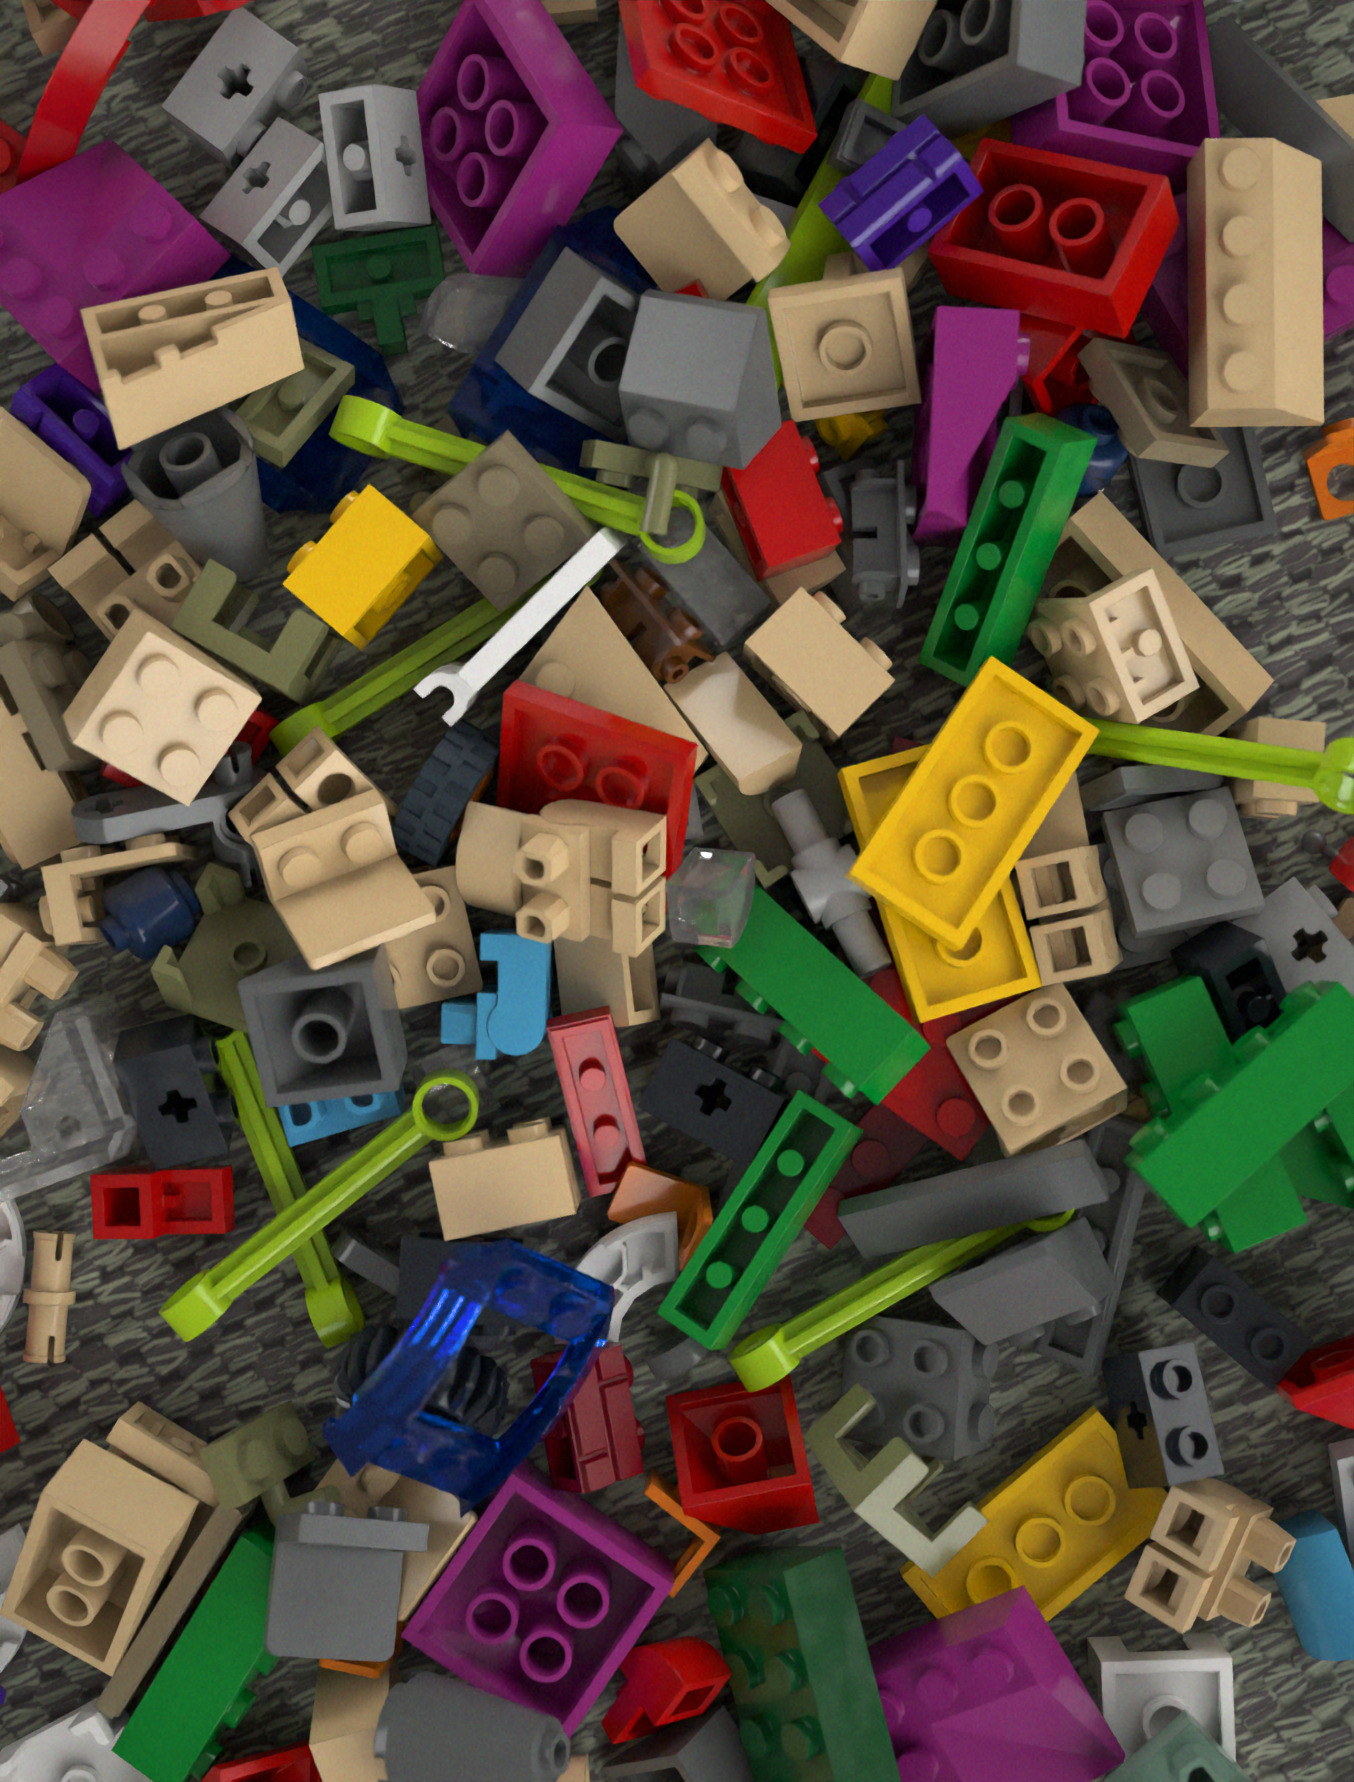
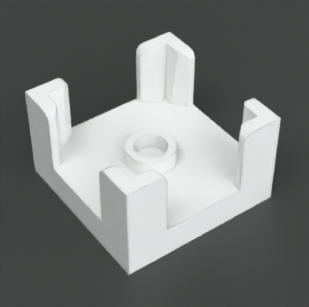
(1149, 1689)
(70, 1751)

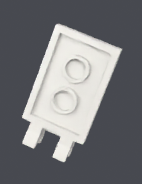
(468, 678)

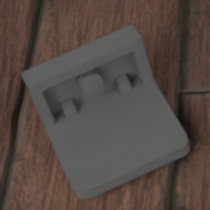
(926, 1385)
(338, 1582)

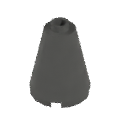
(205, 490)
(463, 1734)

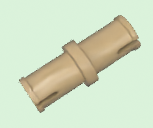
(49, 1296)

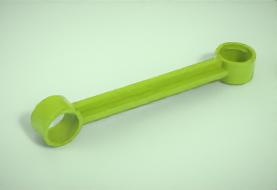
(384, 434)
(404, 670)
(1234, 758)
(213, 1290)
(328, 1292)
(779, 1347)

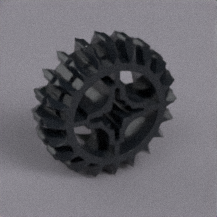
(469, 1393)

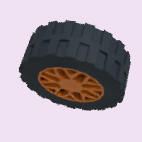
(436, 804)

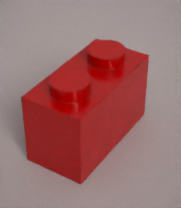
(781, 506)

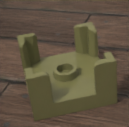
(216, 620)
(750, 818)
(228, 945)
(887, 1484)

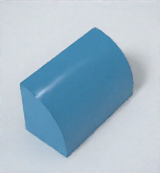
(1318, 1587)

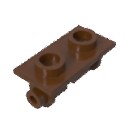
(671, 633)

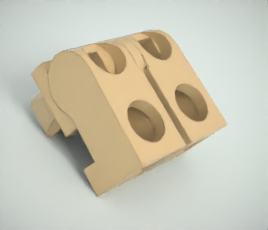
(110, 589)
(316, 774)
(589, 875)
(1073, 913)
(27, 966)
(1202, 1554)

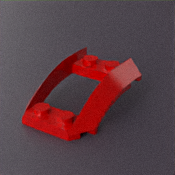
(71, 90)

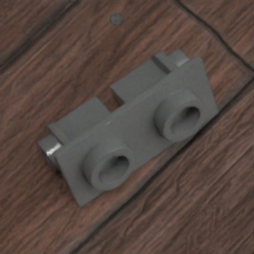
(883, 508)
(701, 1003)

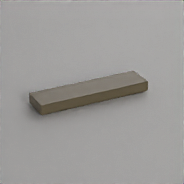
(174, 1608)

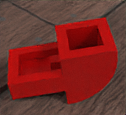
(171, 1200)
(664, 1685)

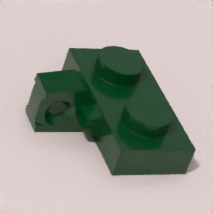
(380, 279)

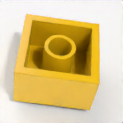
(362, 566)

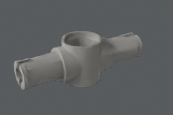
(824, 890)

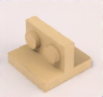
(846, 341)

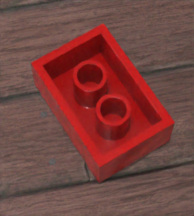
(1057, 237)

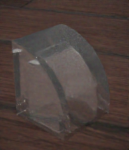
(468, 309)
(711, 897)
(446, 1101)

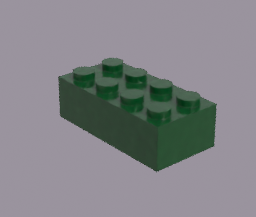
(800, 1666)

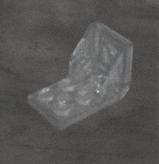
(68, 1086)

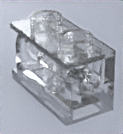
(709, 584)

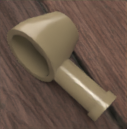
(30, 621)

